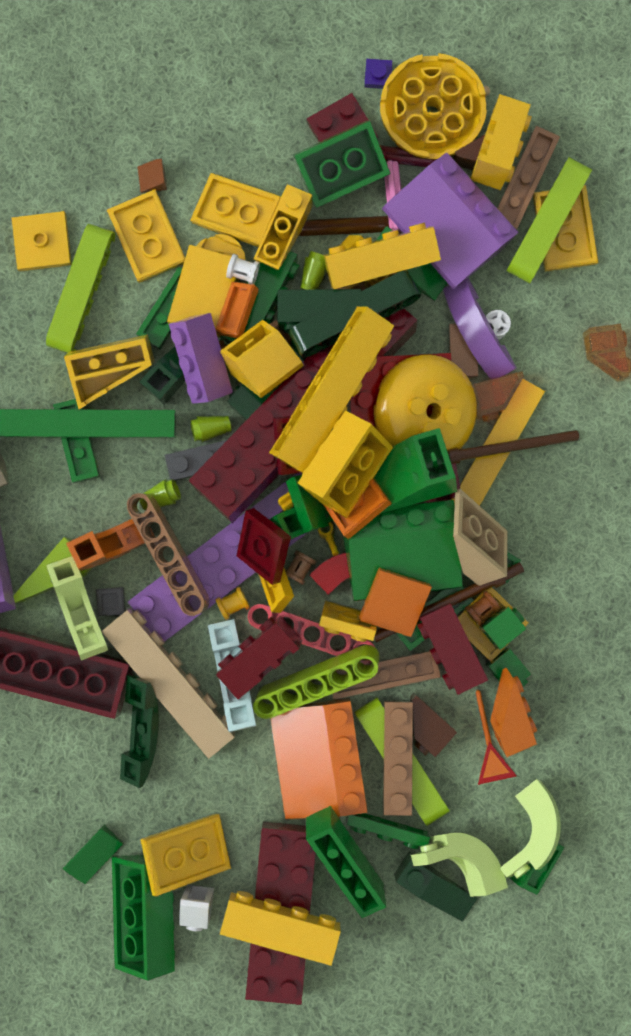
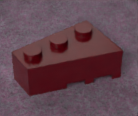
(452, 649)
(258, 656)

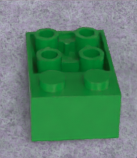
(417, 471)

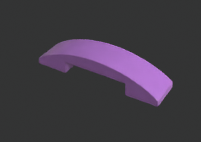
(477, 331)

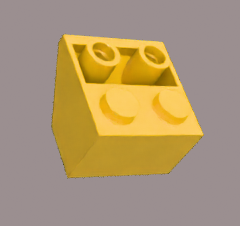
(261, 358)

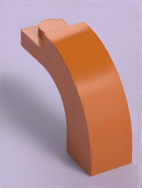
(99, 548)

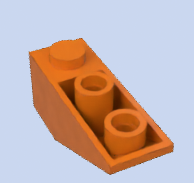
(510, 718)

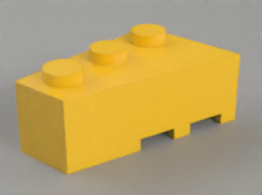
(501, 142)
(105, 366)

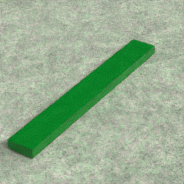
(87, 423)

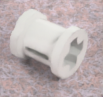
(243, 269)

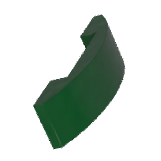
(144, 731)

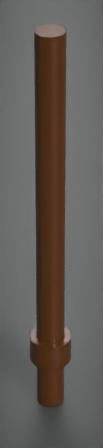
(486, 450)
(460, 596)

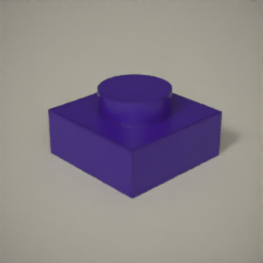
(377, 73)

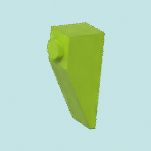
(40, 580)

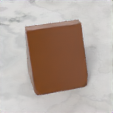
(152, 176)

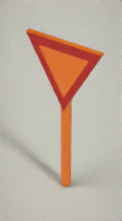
(493, 766)

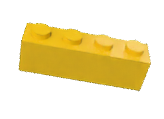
(382, 257)
(281, 928)

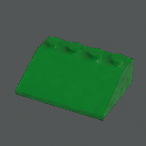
(409, 542)

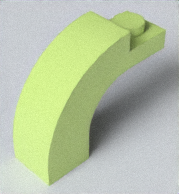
(76, 608)
(545, 830)
(471, 855)

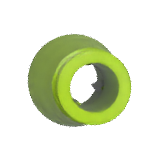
(313, 271)
(209, 427)
(164, 492)

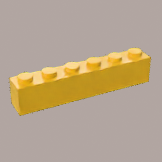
(332, 388)

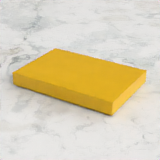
(235, 209)
(146, 236)
(575, 240)
(201, 285)
(185, 854)

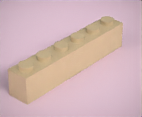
(170, 683)

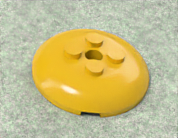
(438, 83)
(420, 383)

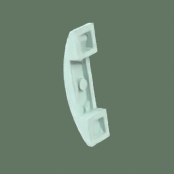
(224, 641)

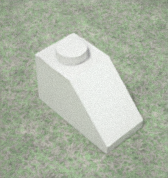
(196, 907)

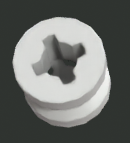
(499, 319)

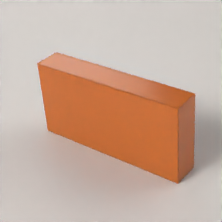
(236, 309)

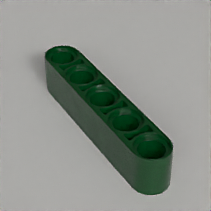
(326, 326)

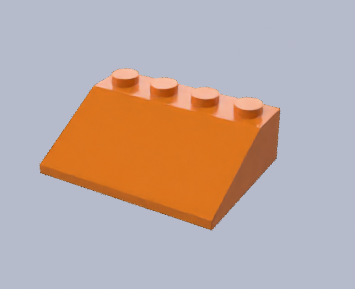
(318, 760)

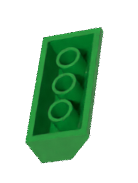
(141, 921)

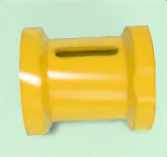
(232, 603)

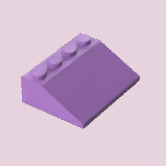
(463, 218)

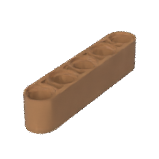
(156, 547)

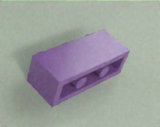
(200, 358)

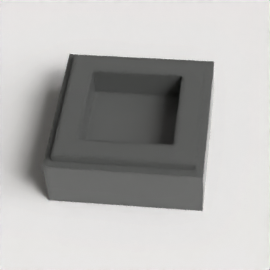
(110, 601)

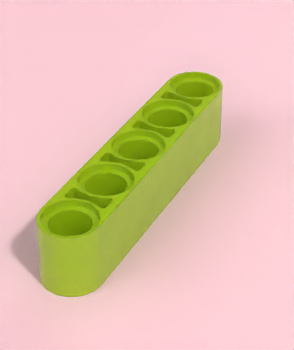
(549, 220)
(79, 288)
(324, 672)
(424, 794)

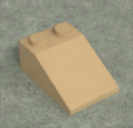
(479, 541)

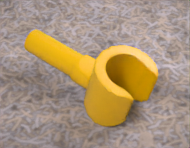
(330, 539)

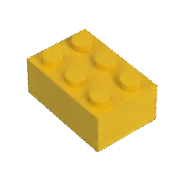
(345, 463)

